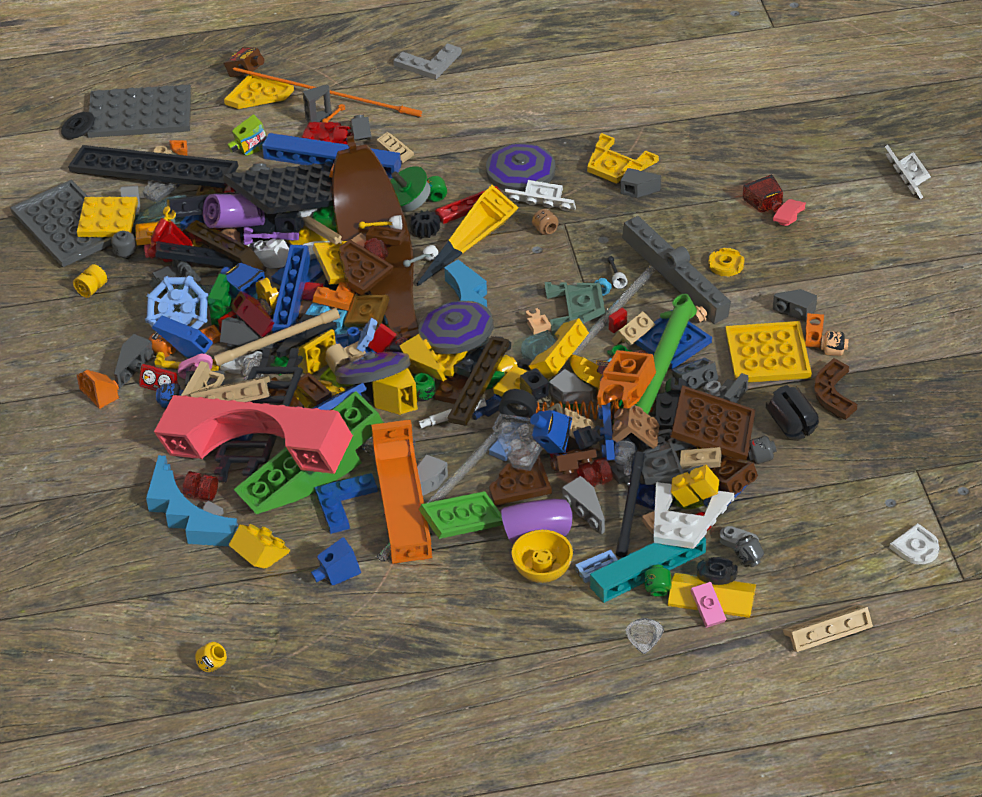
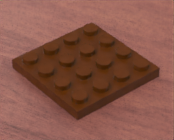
(713, 423)

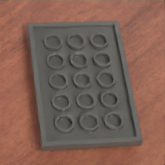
(140, 111)
(54, 223)

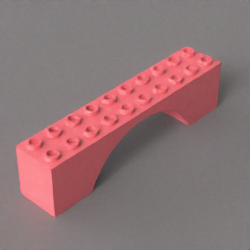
(198, 425)

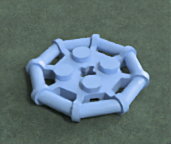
(176, 297)

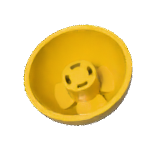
(542, 555)

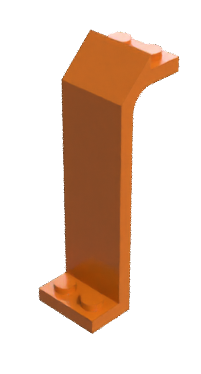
(401, 491)

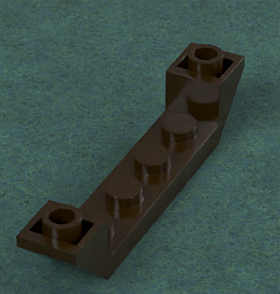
(222, 244)

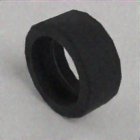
(519, 397)

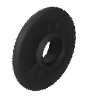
(77, 125)

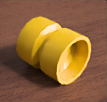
(90, 280)

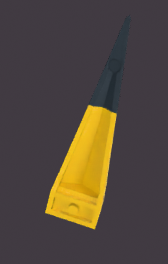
(485, 217)

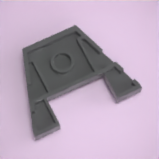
(663, 464)

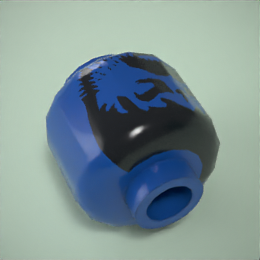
(165, 393)

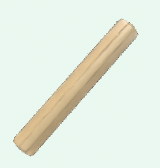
(322, 230)

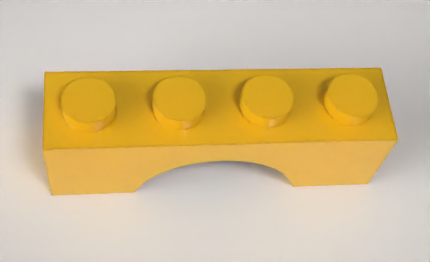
(569, 338)

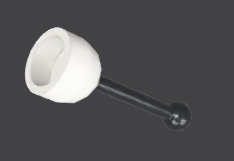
(618, 275)

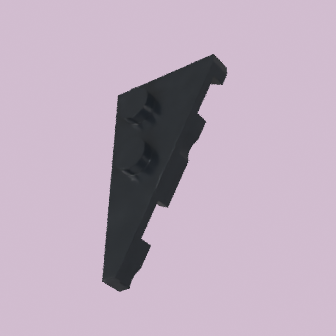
(304, 337)

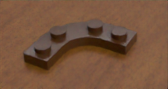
(826, 392)

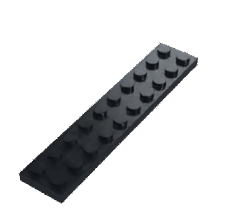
(152, 166)

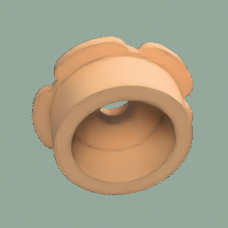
(700, 315)

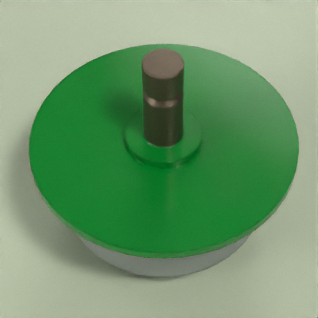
(411, 187)

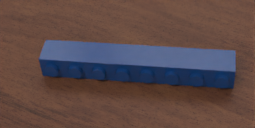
(311, 151)

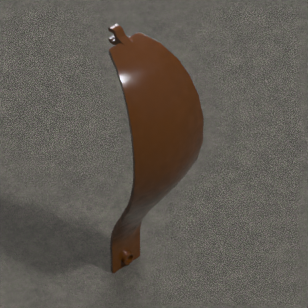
(366, 194)

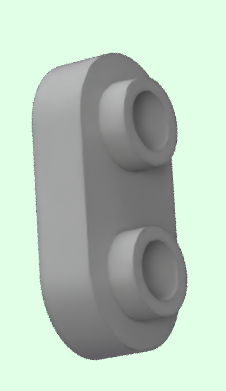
(731, 534)

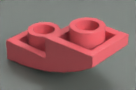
(788, 212)

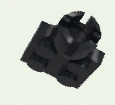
(667, 403)

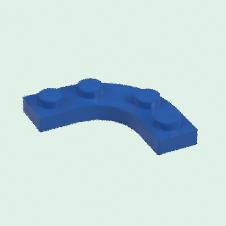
(606, 430)

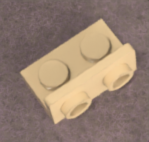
(634, 329)

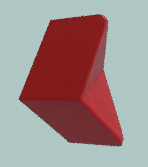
(309, 290)

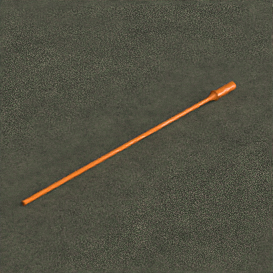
(410, 111)

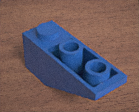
(182, 337)

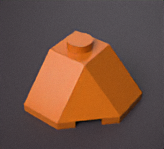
(98, 387)

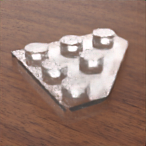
(517, 441)

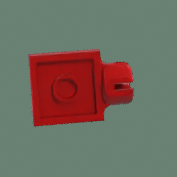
(327, 132)

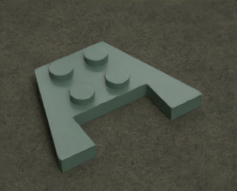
(583, 302)

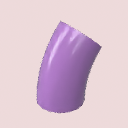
(231, 211)
(537, 515)

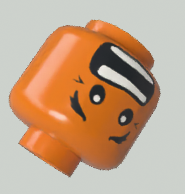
(159, 344)

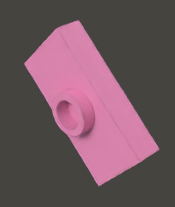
(708, 604)

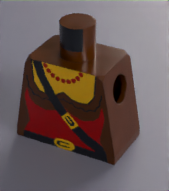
(247, 57)

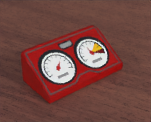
(154, 377)

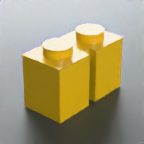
(699, 480)

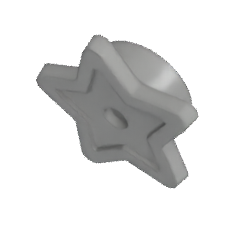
(714, 388)

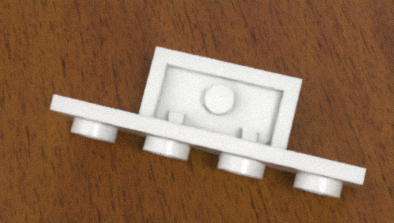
(911, 169)
(541, 193)

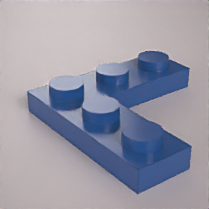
(332, 494)

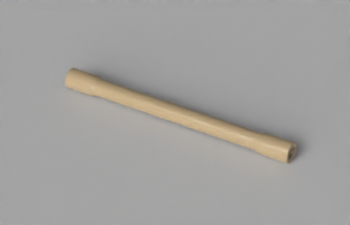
(323, 318)

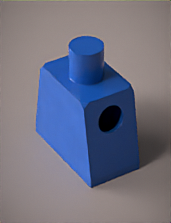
(337, 563)

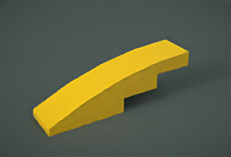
(585, 370)

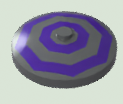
(517, 163)
(456, 326)
(372, 367)

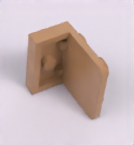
(635, 421)

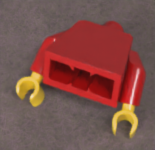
(169, 233)

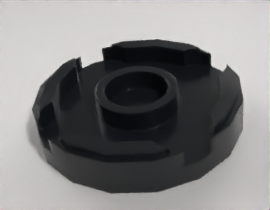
(717, 571)

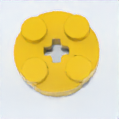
(268, 293)

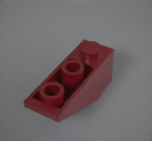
(252, 313)

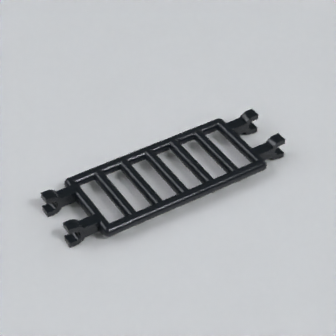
(264, 368)

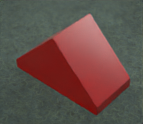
(381, 338)

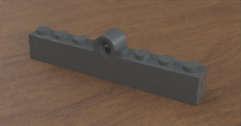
(675, 268)

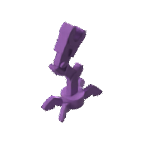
(275, 235)

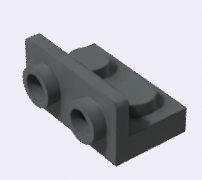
(697, 373)

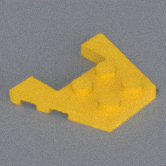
(613, 165)

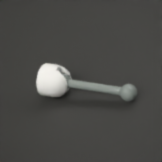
(431, 249)

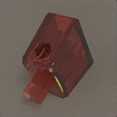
(763, 194)

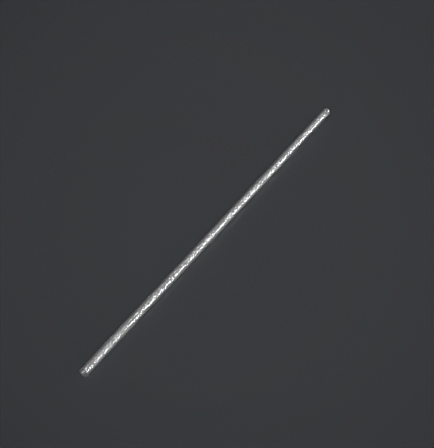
(491, 439)

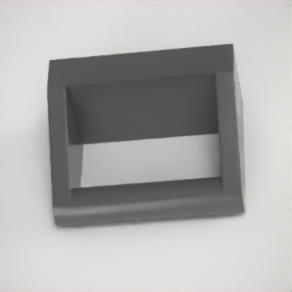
(310, 97)

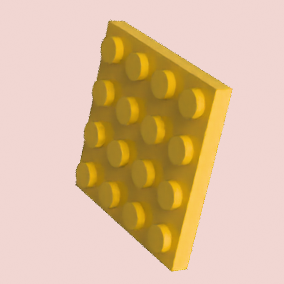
(768, 351)

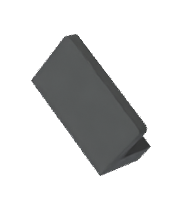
(735, 389)

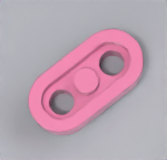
(192, 363)

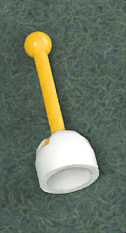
(394, 222)

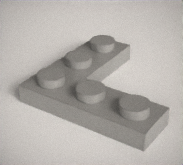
(427, 68)

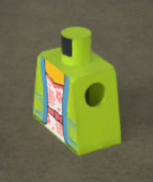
(248, 136)

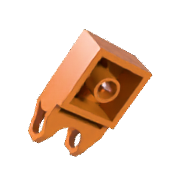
(626, 378)

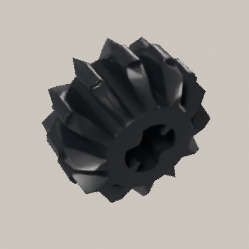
(425, 224)

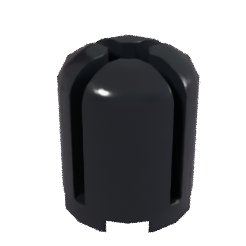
(792, 412)

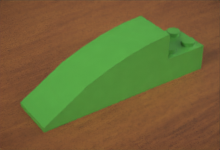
(281, 479)

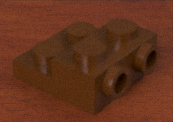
(567, 461)
(734, 474)

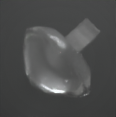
(644, 634)

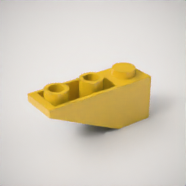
(422, 358)

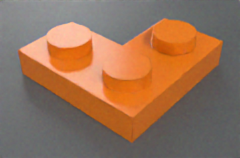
(339, 299)

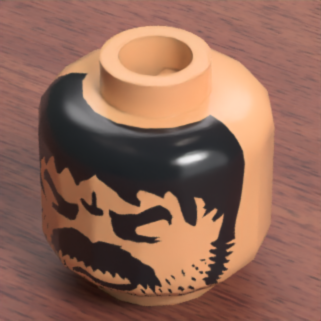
(834, 343)

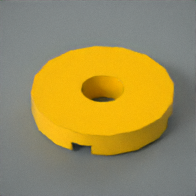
(735, 264)

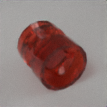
(596, 472)
(201, 486)

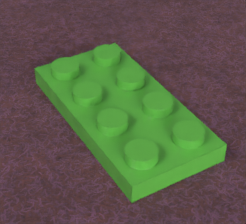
(461, 514)

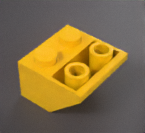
(315, 352)
(395, 393)
(258, 545)

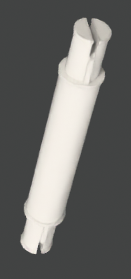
(441, 417)

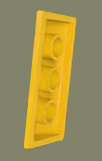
(734, 597)

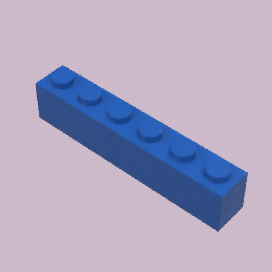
(291, 288)

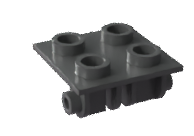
(177, 269)

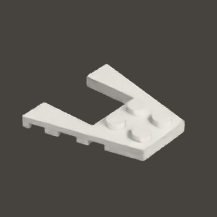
(683, 528)

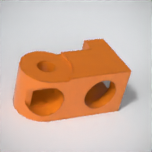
(814, 331)

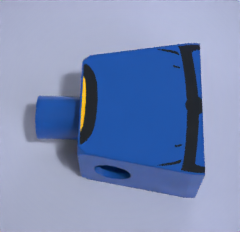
(242, 279)
(551, 430)

